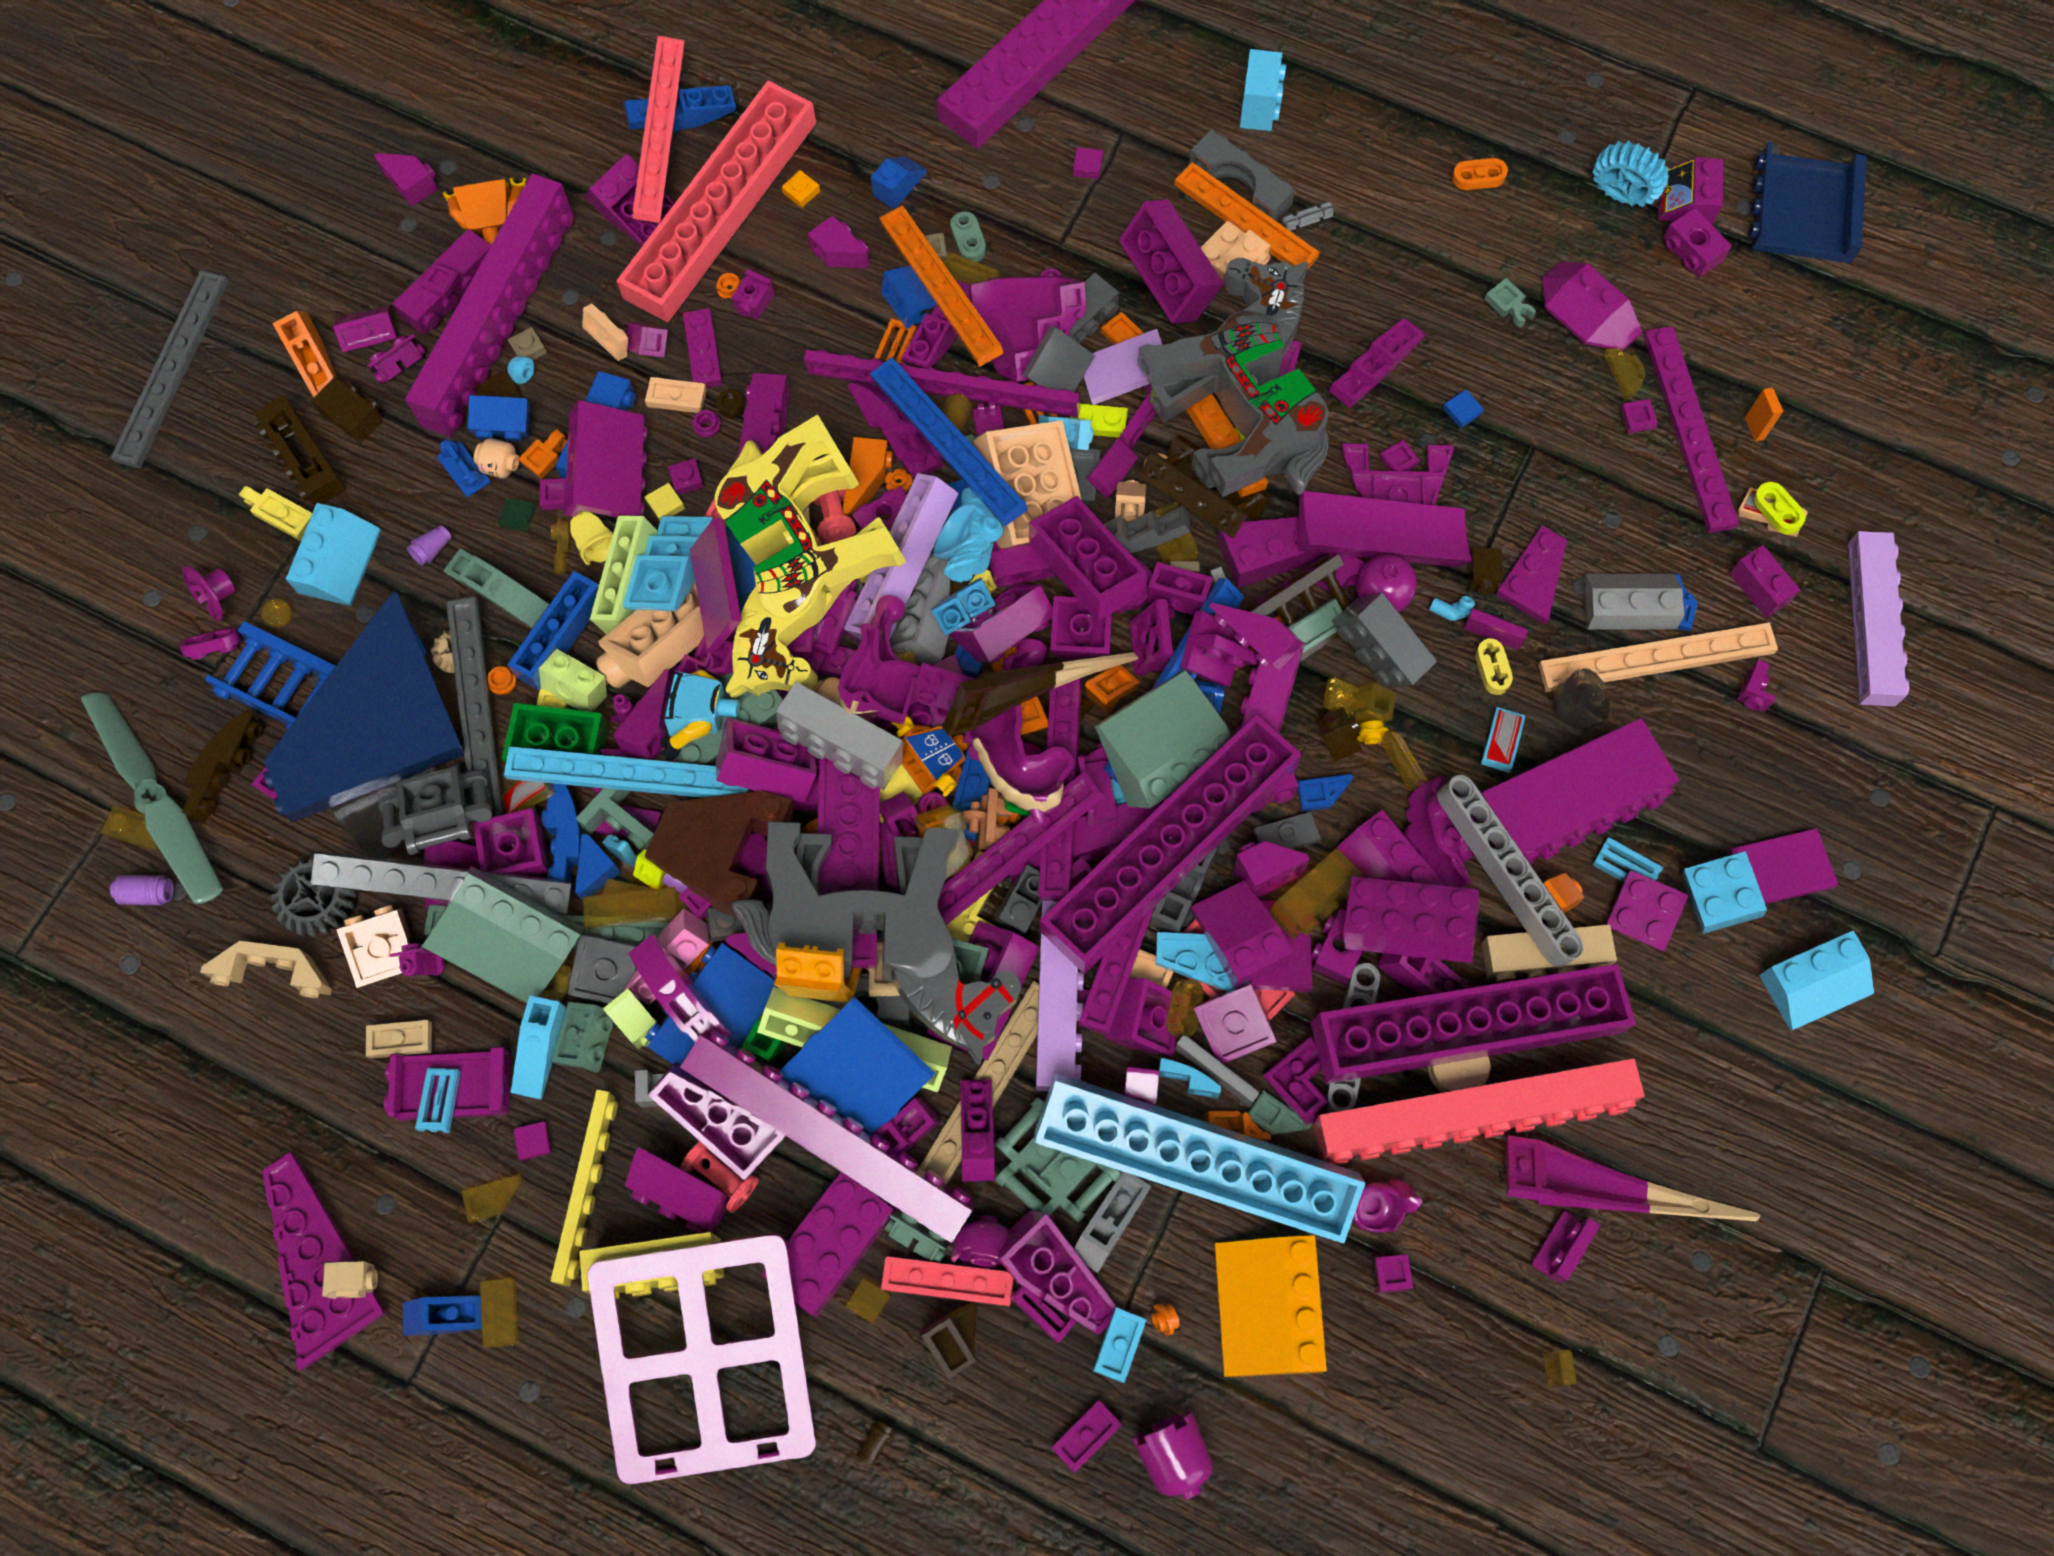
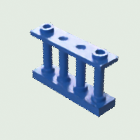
(279, 652)

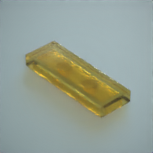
(630, 908)

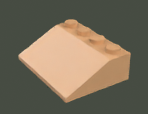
(1036, 466)

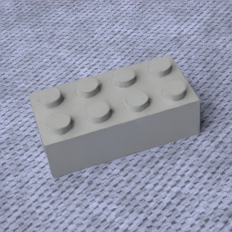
(839, 736)

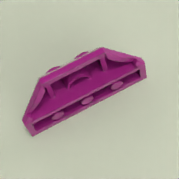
(1589, 306)

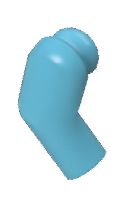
(1453, 611)

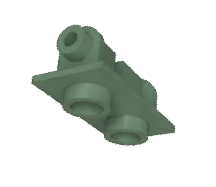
(907, 1228)

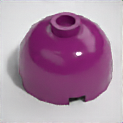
(1389, 576)
(980, 1243)

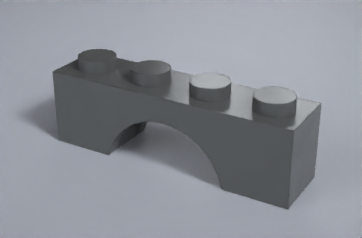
(1223, 159)

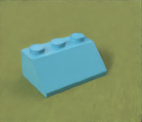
(333, 555)
(1820, 980)

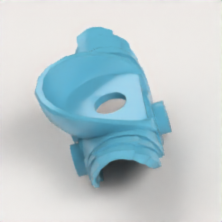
(967, 538)

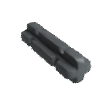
(1308, 216)

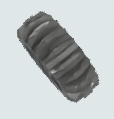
(291, 907)

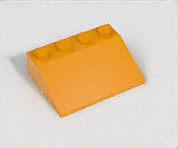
(1270, 1307)

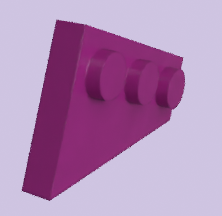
(1535, 576)

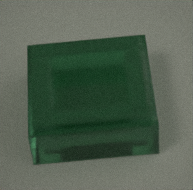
(516, 515)

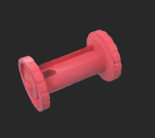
(835, 524)
(720, 1176)

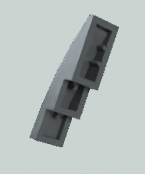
(1149, 529)

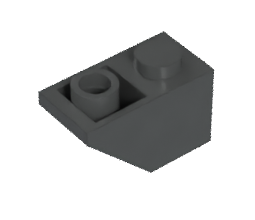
(1019, 902)

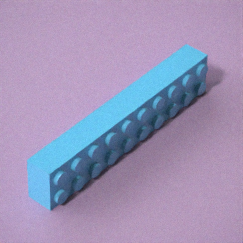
(1199, 1158)

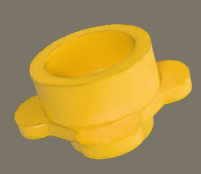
(1371, 732)

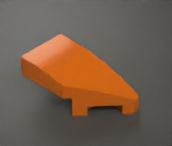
(1236, 1122)

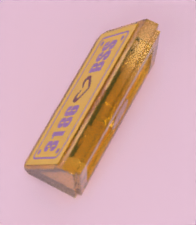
(1403, 760)

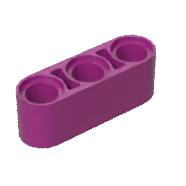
(1018, 566)

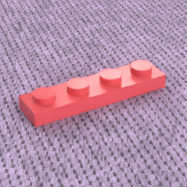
(947, 1281)

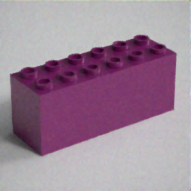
(1583, 792)

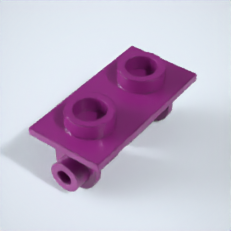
(403, 351)
(418, 961)

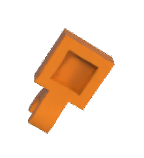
(542, 456)

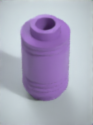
(142, 889)

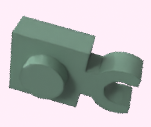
(1509, 299)

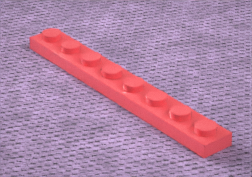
(658, 130)

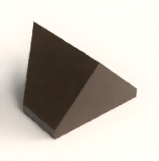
(953, 1339)

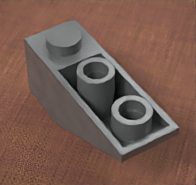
(1101, 303)

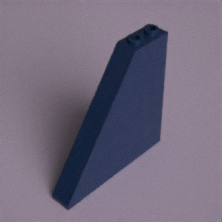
(365, 724)

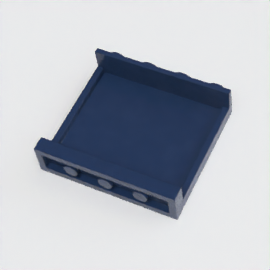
(1808, 206)

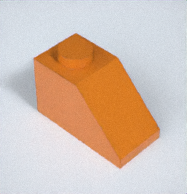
(1564, 891)

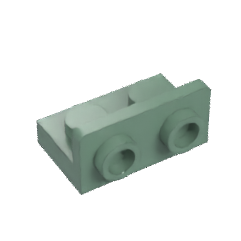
(583, 1037)

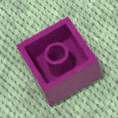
(512, 844)

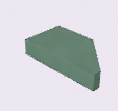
(1275, 1116)

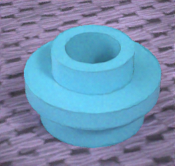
(520, 369)

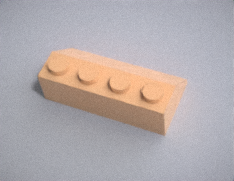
(655, 639)

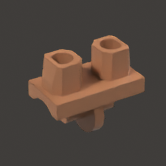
(991, 806)

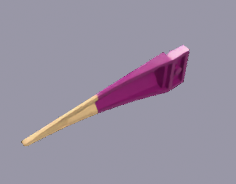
(1564, 1179)

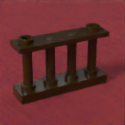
(1180, 482)
(1301, 586)

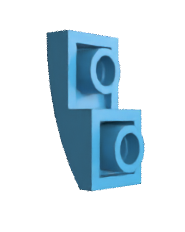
(962, 606)

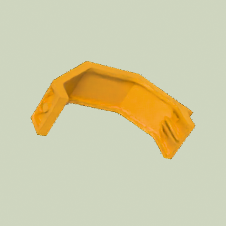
(815, 972)

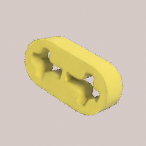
(1487, 668)

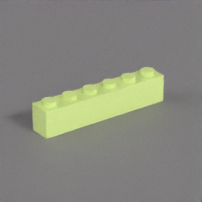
(798, 1018)

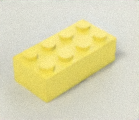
(644, 1287)

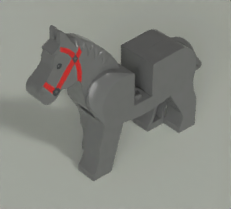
(915, 942)

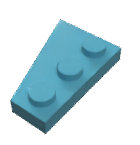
(1191, 957)

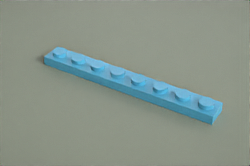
(615, 773)

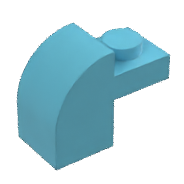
(1077, 430)

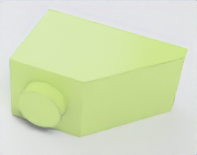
(630, 1017)

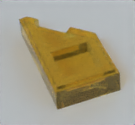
(490, 1198)

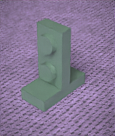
(606, 808)

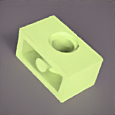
(572, 681)

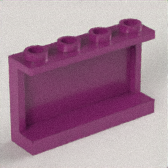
(605, 461)

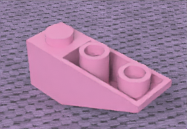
(684, 939)

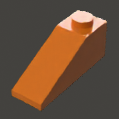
(306, 350)
(869, 465)

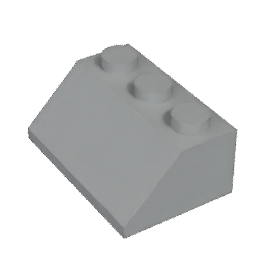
(1633, 601)

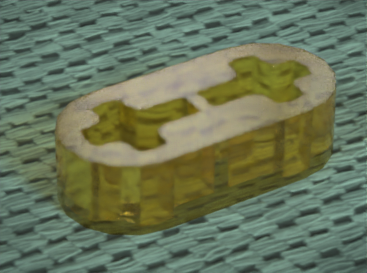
(1182, 1008)

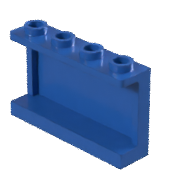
(732, 990)

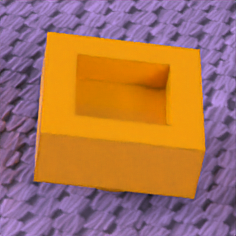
(800, 189)

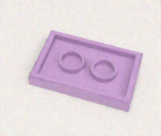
(1117, 368)

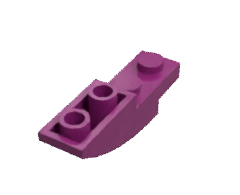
(932, 337)
(883, 414)
(675, 989)

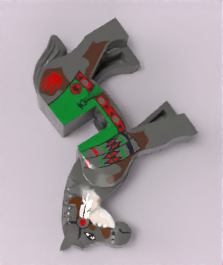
(1241, 364)

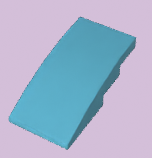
(665, 571)

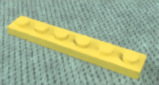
(581, 1200)

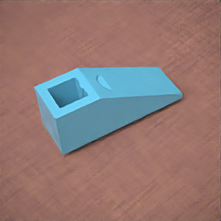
(536, 1046)

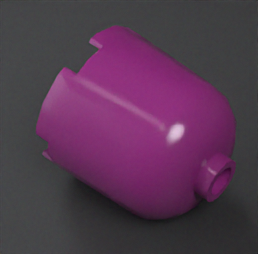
(1175, 1456)

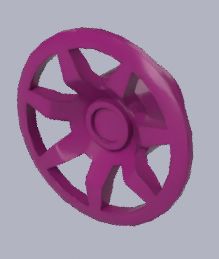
(212, 587)

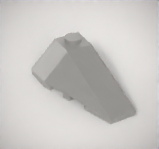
(918, 627)

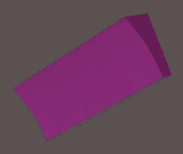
(1382, 527)

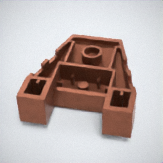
(705, 839)

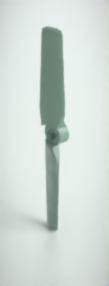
(163, 816)

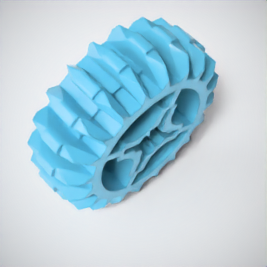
(1630, 173)

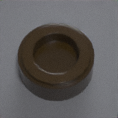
(730, 403)

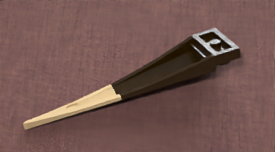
(1000, 691)

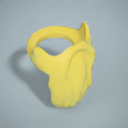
(591, 537)

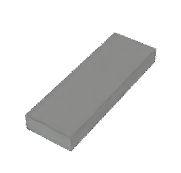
(1217, 1070)

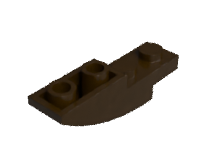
(224, 753)

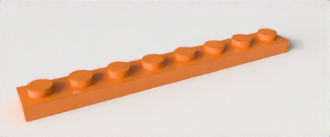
(941, 286)

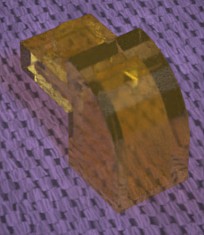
(1363, 702)

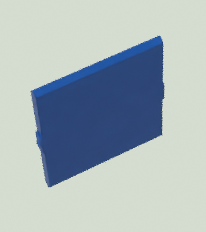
(858, 1067)

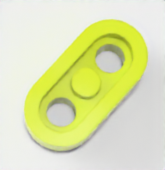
(1781, 508)

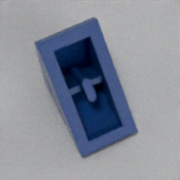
(593, 868)

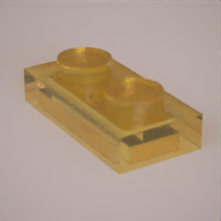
(128, 828)

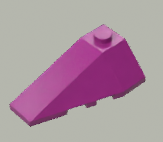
(1052, 1270)

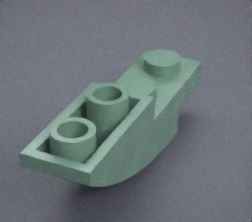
(496, 588)

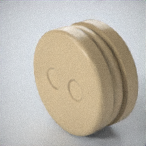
(1460, 1074)

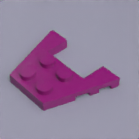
(1398, 485)

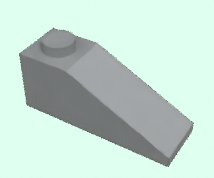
(1111, 1220)

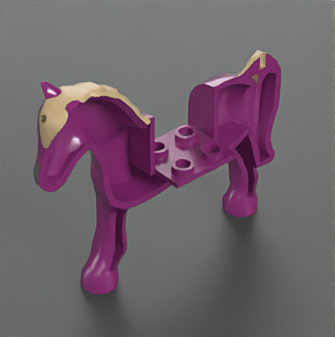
(891, 684)

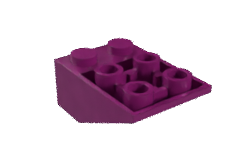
(615, 196)

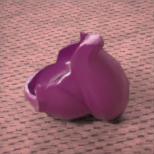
(1385, 1205)

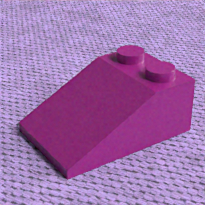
(1242, 933)

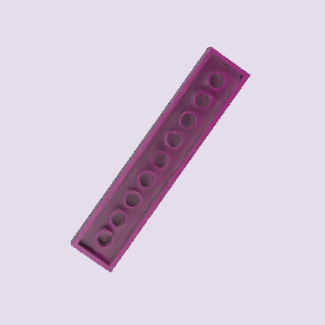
(1023, 65)
(490, 306)
(1169, 844)
(1471, 1023)

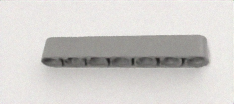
(1523, 878)

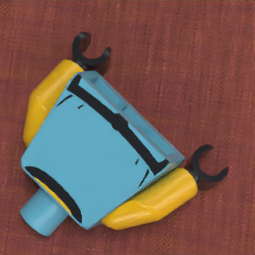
(694, 710)

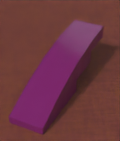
(1377, 362)

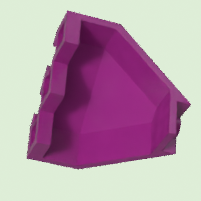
(1022, 311)

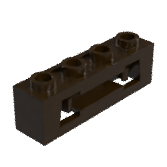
(279, 417)

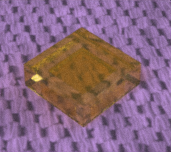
(868, 1301)

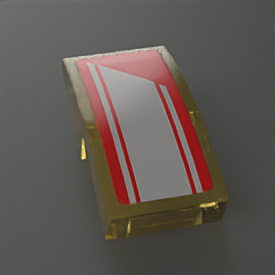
(525, 795)

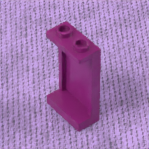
(481, 1088)

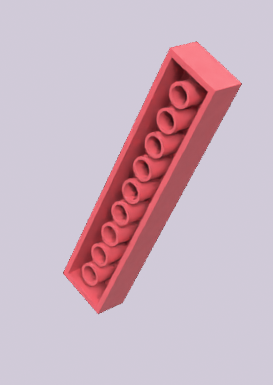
(717, 201)
(1478, 1111)

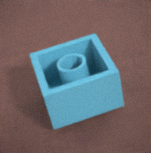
(1262, 90)
(1724, 892)

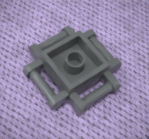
(432, 804)

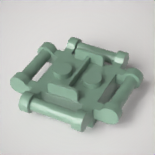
(1049, 1170)

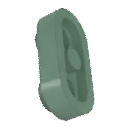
(967, 235)

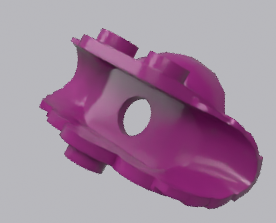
(1436, 836)

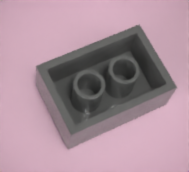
(1384, 641)

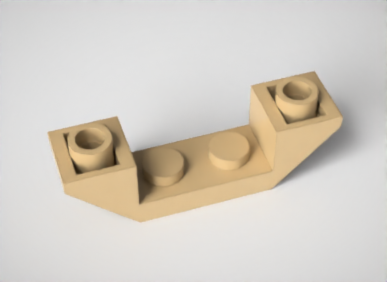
(231, 966)

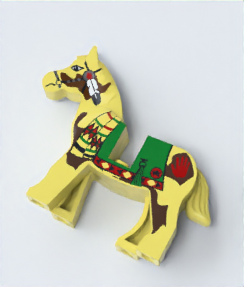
(793, 570)

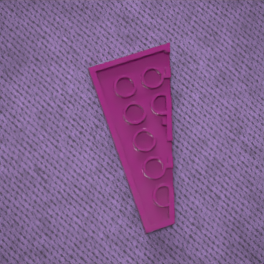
(305, 1243)

